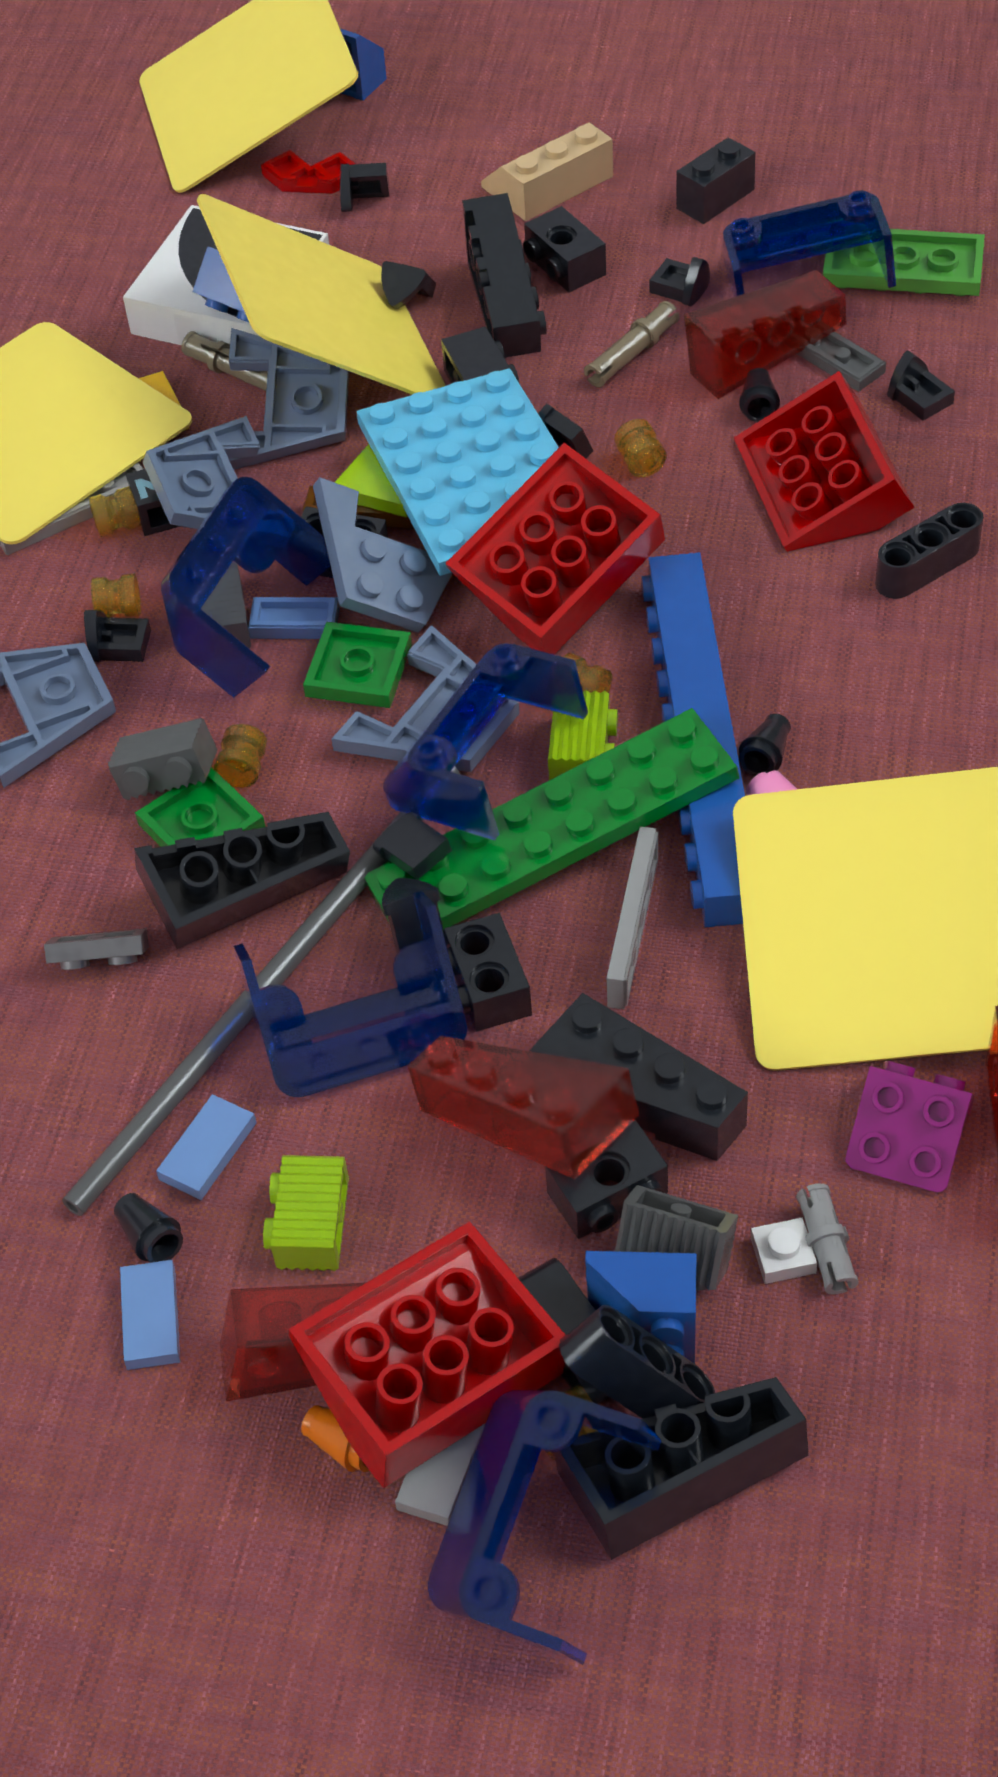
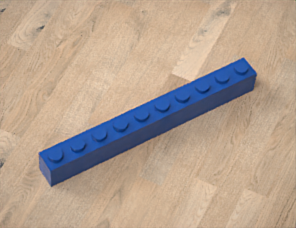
(695, 680)

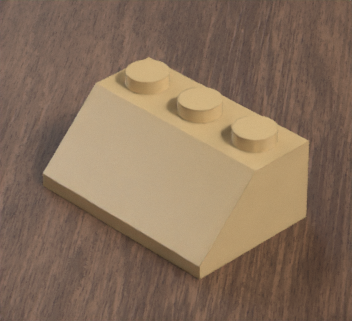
(554, 171)

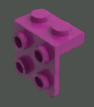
(909, 1126)

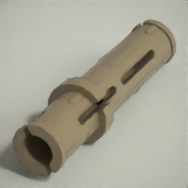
(642, 335)
(217, 358)

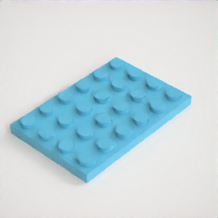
(457, 455)

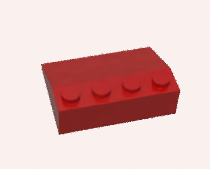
(822, 468)
(557, 550)
(427, 1351)

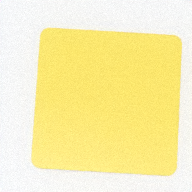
(244, 84)
(318, 299)
(69, 426)
(871, 918)

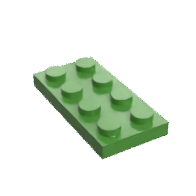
(921, 261)

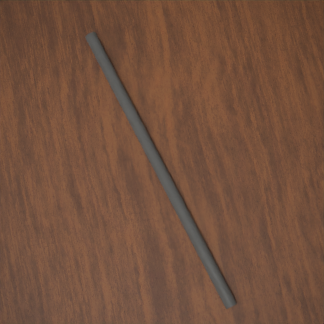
(220, 1036)

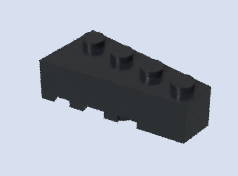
(502, 275)
(235, 875)
(672, 1092)
(701, 1461)

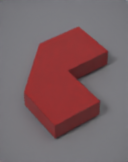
(293, 174)

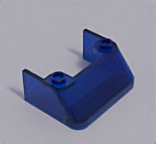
(807, 233)
(253, 531)
(423, 774)
(364, 1034)
(467, 1569)

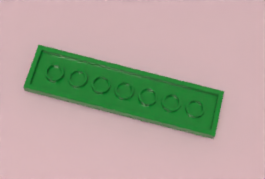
(574, 816)

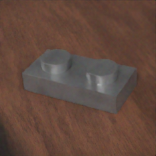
(76, 950)

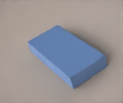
(291, 617)
(206, 1147)
(149, 1315)

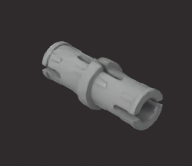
(827, 1239)

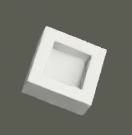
(783, 1250)

